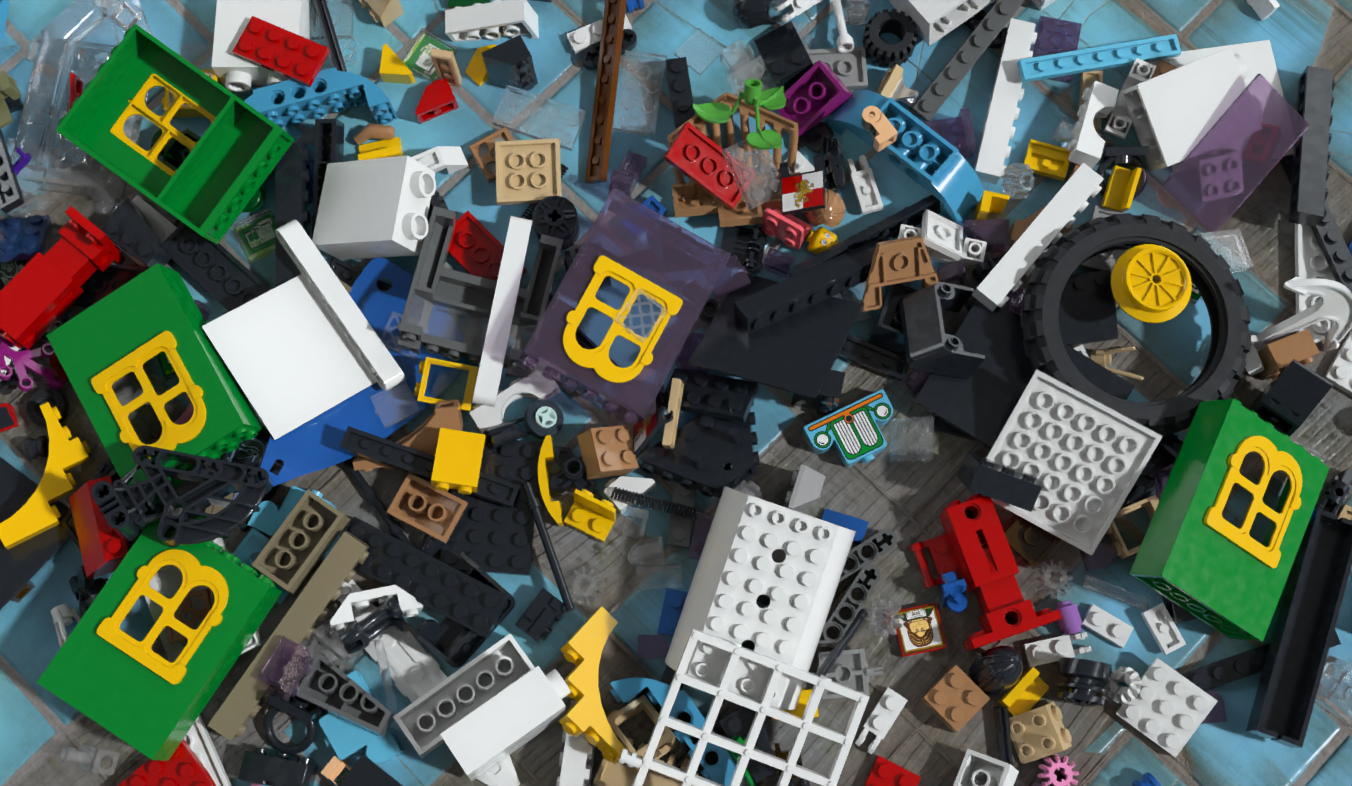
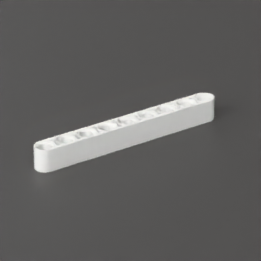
(340, 305)
(502, 311)

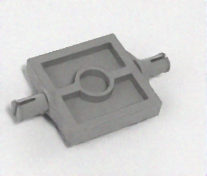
(849, 671)

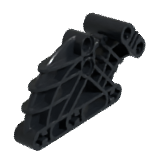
(127, 505)

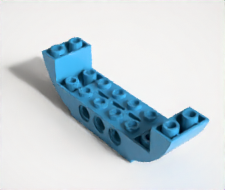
(329, 93)
(916, 152)
(630, 688)

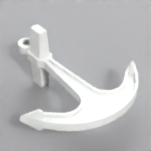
(1334, 305)

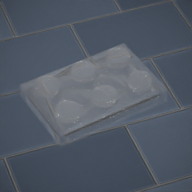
(753, 173)

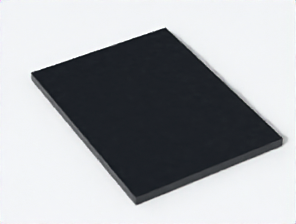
(987, 399)

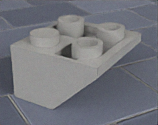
(806, 489)

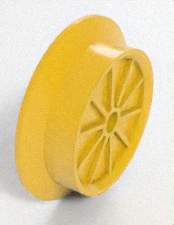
(1151, 283)

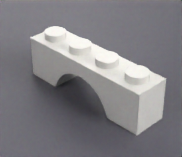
(1087, 144)
(533, 386)

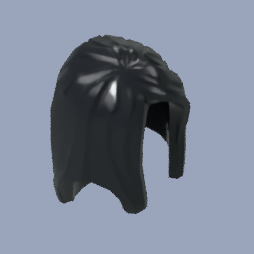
(753, 13)
(996, 670)

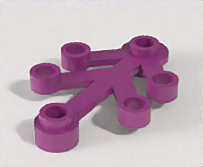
(23, 359)

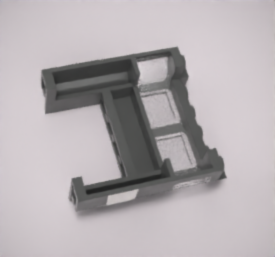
(453, 309)

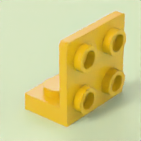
(591, 515)

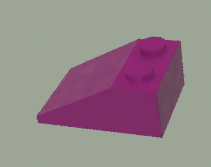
(814, 97)

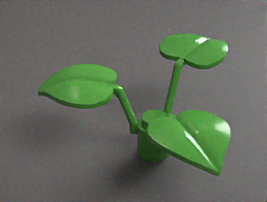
(769, 99)

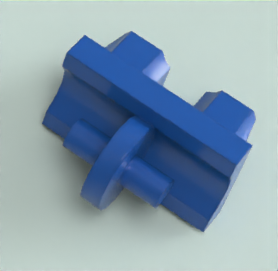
(953, 592)

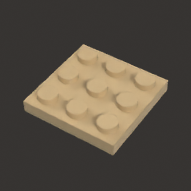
(527, 170)

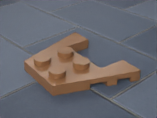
(897, 263)

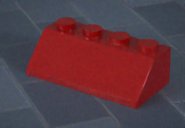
(99, 544)

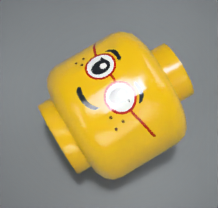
(820, 240)

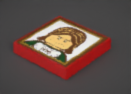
(920, 630)

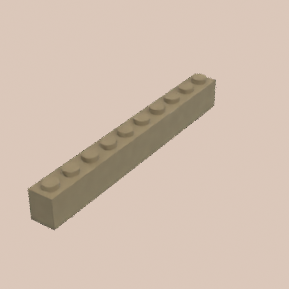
(296, 626)

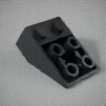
(1291, 397)

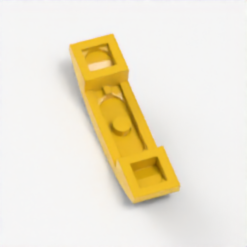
(547, 455)

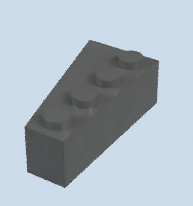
(341, 696)

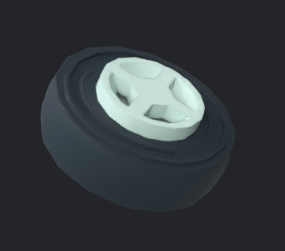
(551, 418)

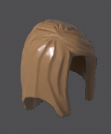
(829, 216)

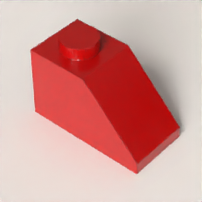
(436, 101)

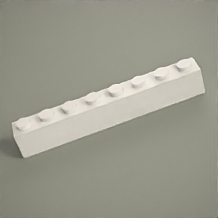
(1003, 102)
(1037, 237)

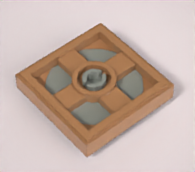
(484, 152)
(191, 613)

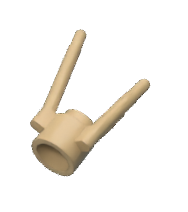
(1104, 357)

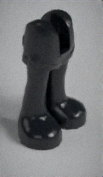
(361, 633)

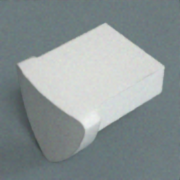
(1264, 8)

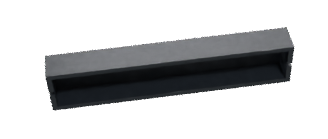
(1303, 631)

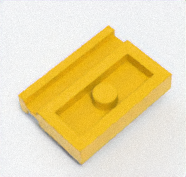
(1047, 159)

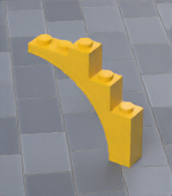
(37, 513)
(587, 712)

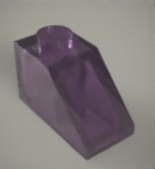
(993, 232)

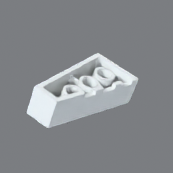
(491, 21)
(576, 760)

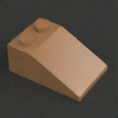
(427, 508)

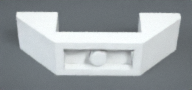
(1119, 119)
(443, 157)
(972, 254)
(344, 615)

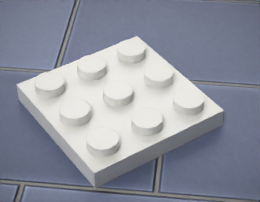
(1167, 707)

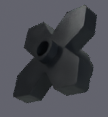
(564, 479)
(85, 589)

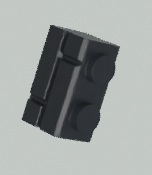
(541, 615)

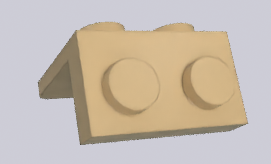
(1039, 733)

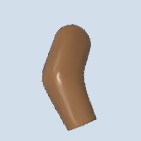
(374, 131)

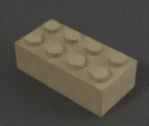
(300, 542)

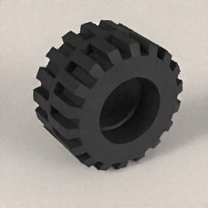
(892, 23)

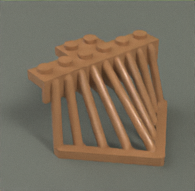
(694, 201)

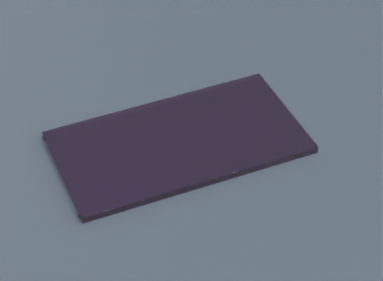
(1236, 154)

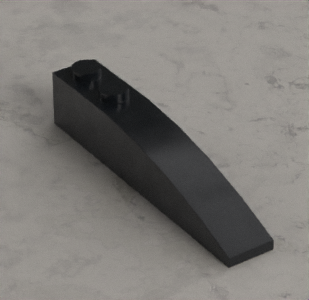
(328, 149)

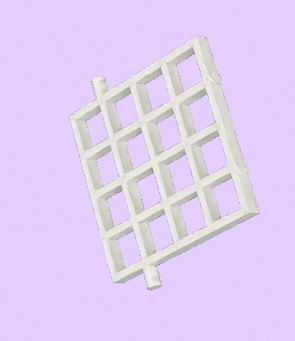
(762, 709)

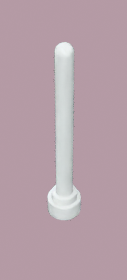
(844, 41)

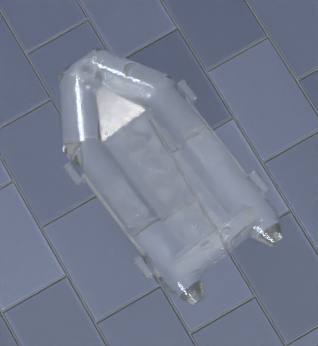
(75, 44)

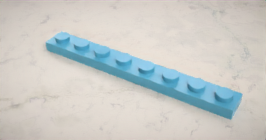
(1098, 58)

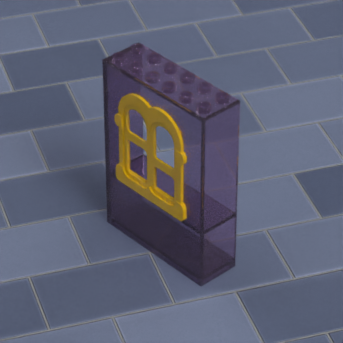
(642, 253)

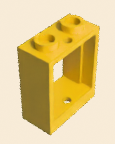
(424, 370)

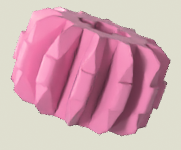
(1055, 765)

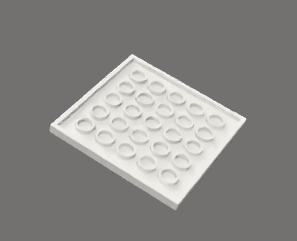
(1079, 455)

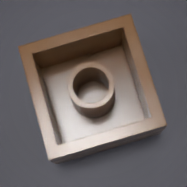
(1281, 352)
(607, 451)
(954, 698)

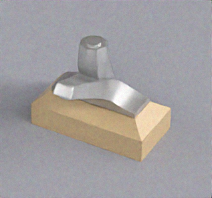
(894, 87)

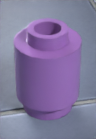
(1071, 619)

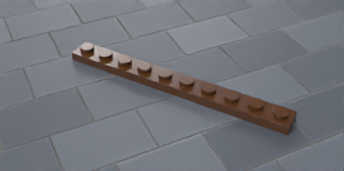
(605, 91)

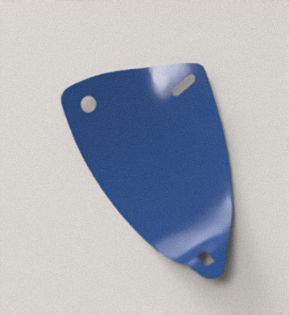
(318, 441)

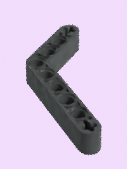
(856, 557)
(846, 602)

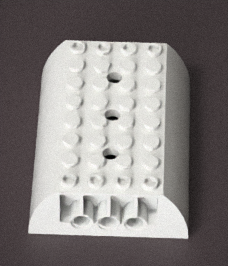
(738, 569)

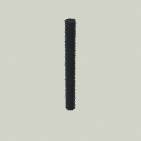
(840, 646)

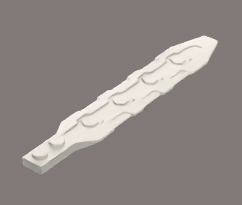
(416, 674)

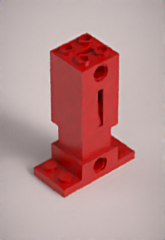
(54, 281)
(990, 572)

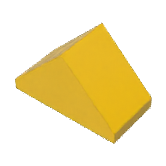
(476, 68)
(393, 69)

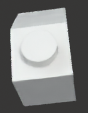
(635, 484)

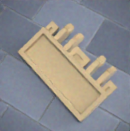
(624, 776)

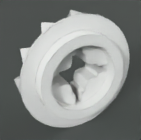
(1123, 694)

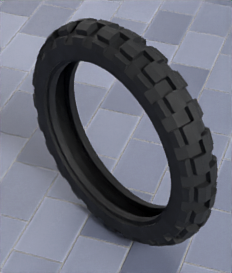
(1208, 273)

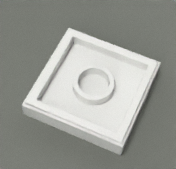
(942, 235)

